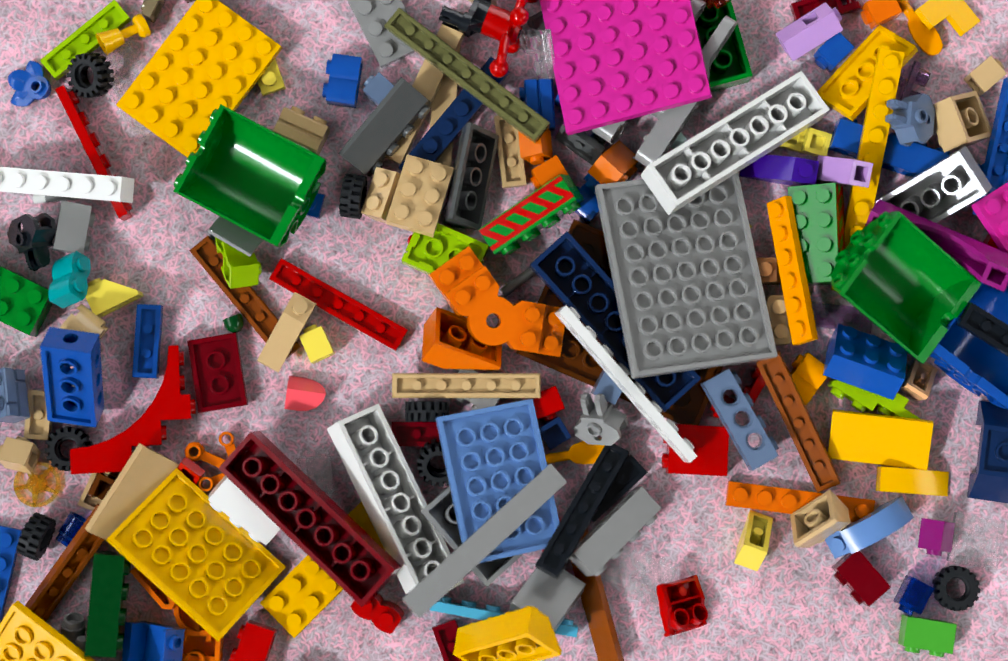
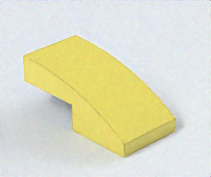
(809, 142)

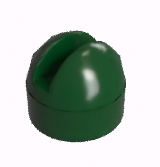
(234, 323)

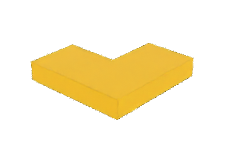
(955, 11)

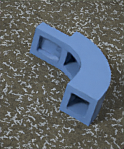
(871, 528)

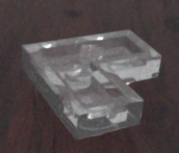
(539, 42)

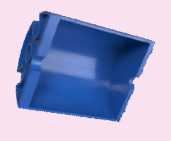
(970, 359)

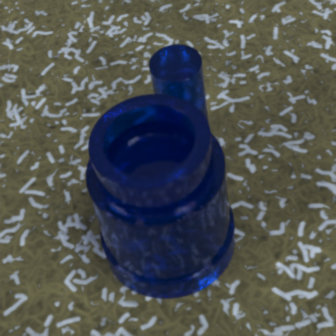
(70, 528)

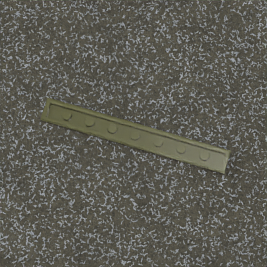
(467, 75)

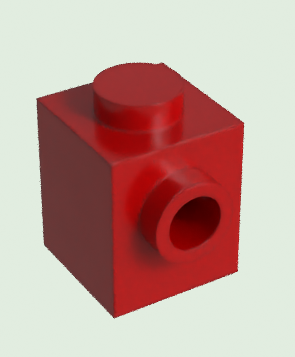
(548, 404)

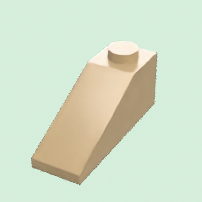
(286, 332)

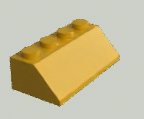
(508, 637)

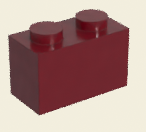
(861, 578)

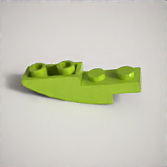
(866, 400)

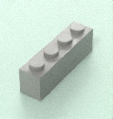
(614, 531)

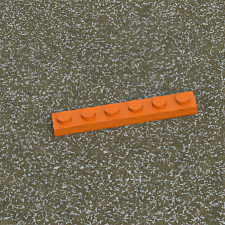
(787, 500)

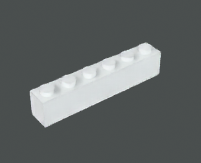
(66, 184)

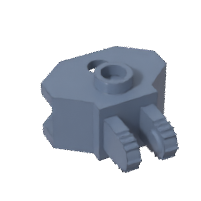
(910, 118)

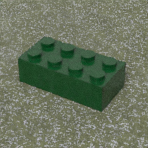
(106, 603)

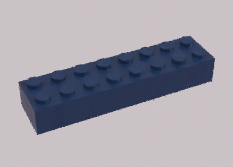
(590, 291)

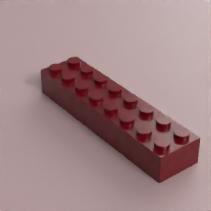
(310, 518)

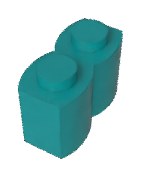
(69, 279)

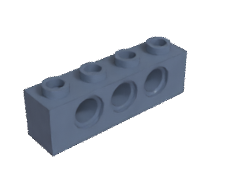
(752, 456)

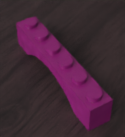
(981, 260)

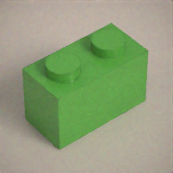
(927, 634)

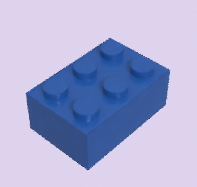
(865, 361)

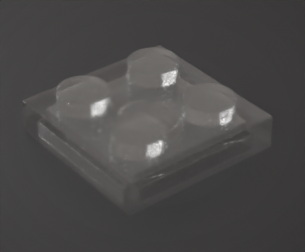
(976, 541)

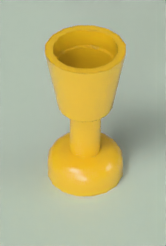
(114, 38)

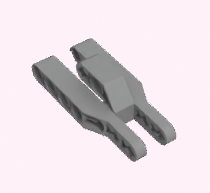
(672, 120)

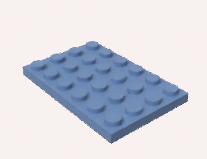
(487, 462)

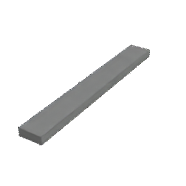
(483, 541)

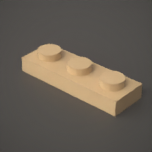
(510, 162)

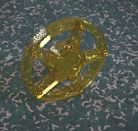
(38, 484)

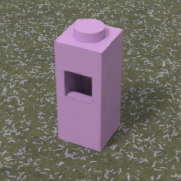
(810, 31)
(844, 171)

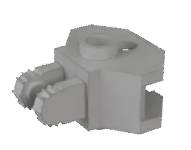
(599, 419)

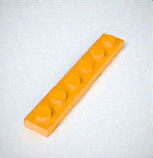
(792, 270)

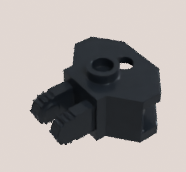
(33, 240)

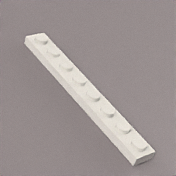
(633, 391)

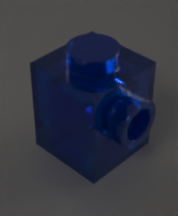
(913, 595)

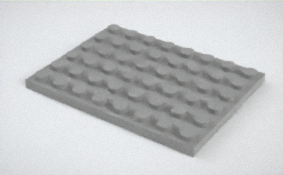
(685, 279)

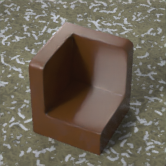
(101, 485)

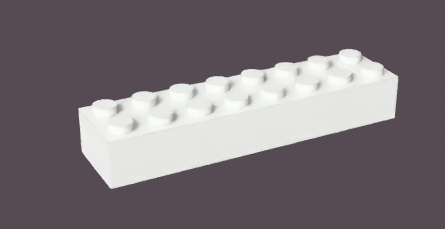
(734, 142)
(389, 494)

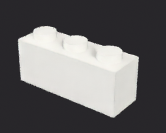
(242, 511)

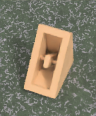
(919, 380)

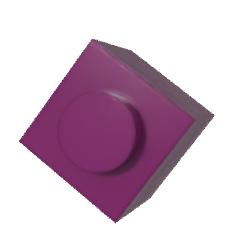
(936, 536)

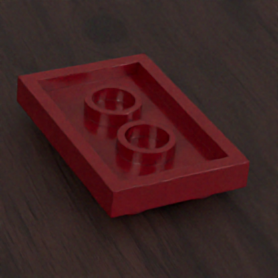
(217, 372)

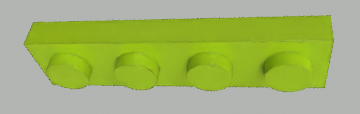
(84, 39)

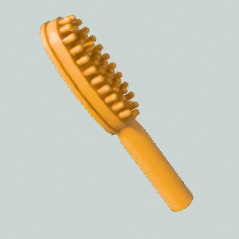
(927, 40)
(578, 453)

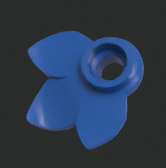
(26, 83)

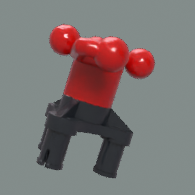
(492, 22)

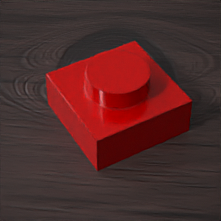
(191, 470)

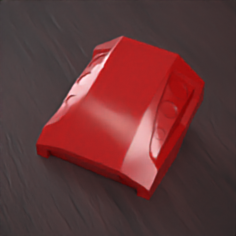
(682, 605)

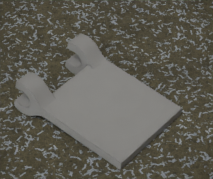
(235, 236)

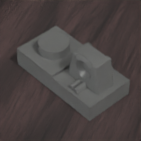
(585, 146)

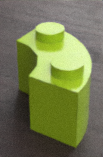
(237, 267)

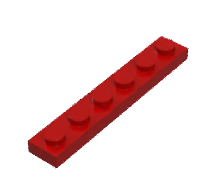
(90, 143)
(339, 304)

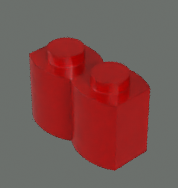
(382, 613)

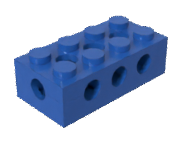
(85, 401)

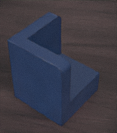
(554, 433)

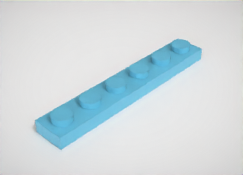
(469, 609)

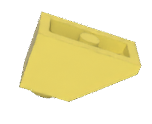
(108, 296)
(754, 541)

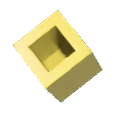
(316, 343)

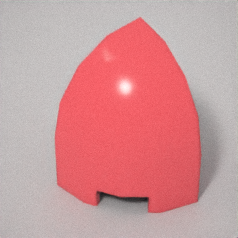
(303, 394)

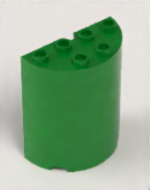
(251, 176)
(903, 282)

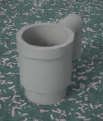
(74, 629)

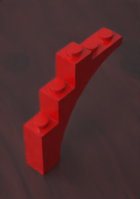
(147, 430)

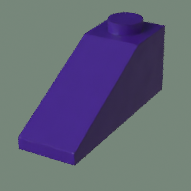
(782, 170)

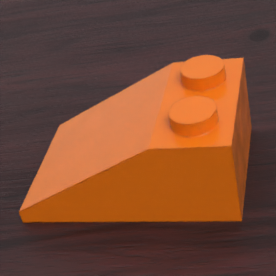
(452, 347)

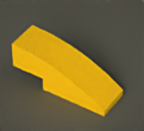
(912, 481)

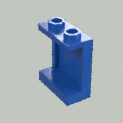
(152, 642)

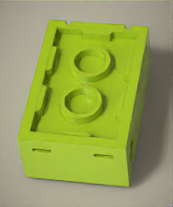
(429, 253)

